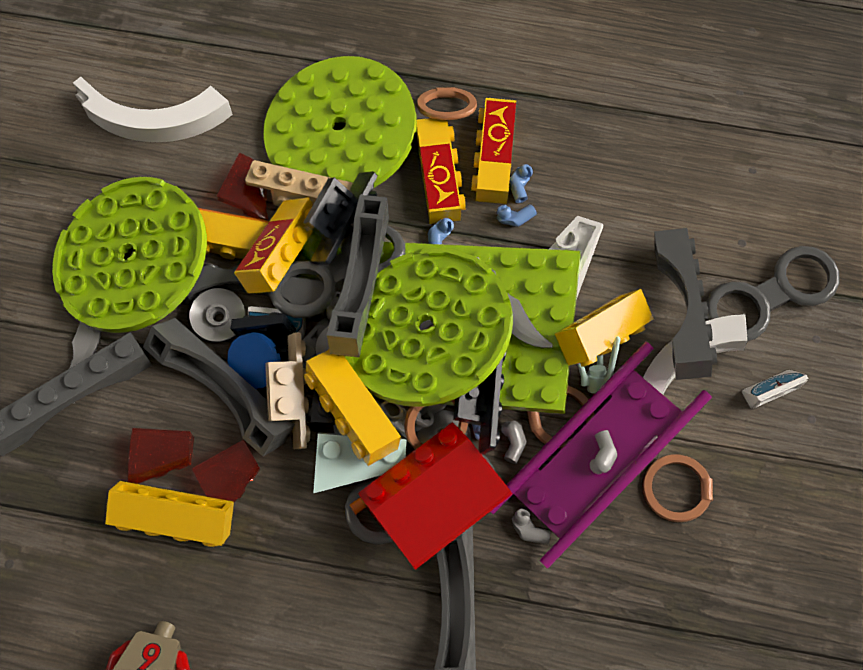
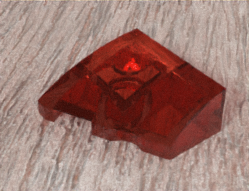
(239, 194)
(158, 452)
(227, 472)

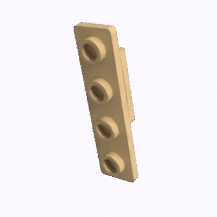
(287, 182)
(286, 391)

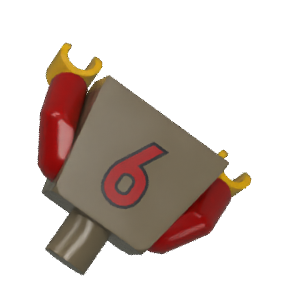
(150, 651)

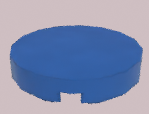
(248, 357)

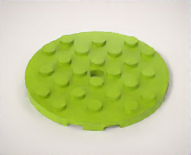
(337, 90)
(154, 280)
(453, 356)

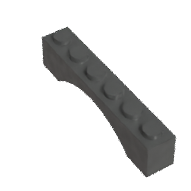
(295, 290)
(352, 309)
(691, 345)
(181, 350)
(104, 368)
(458, 607)

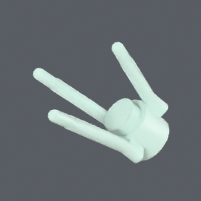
(597, 373)

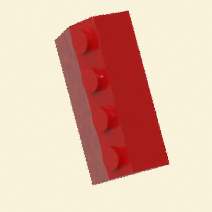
(434, 494)

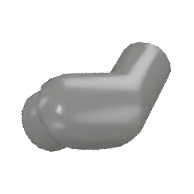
(607, 454)

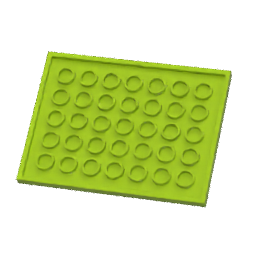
(547, 290)

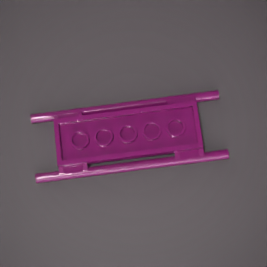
(566, 487)

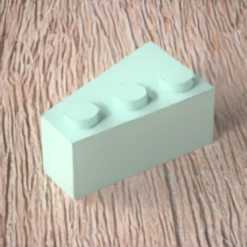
(339, 466)

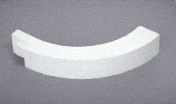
(155, 125)
(728, 335)

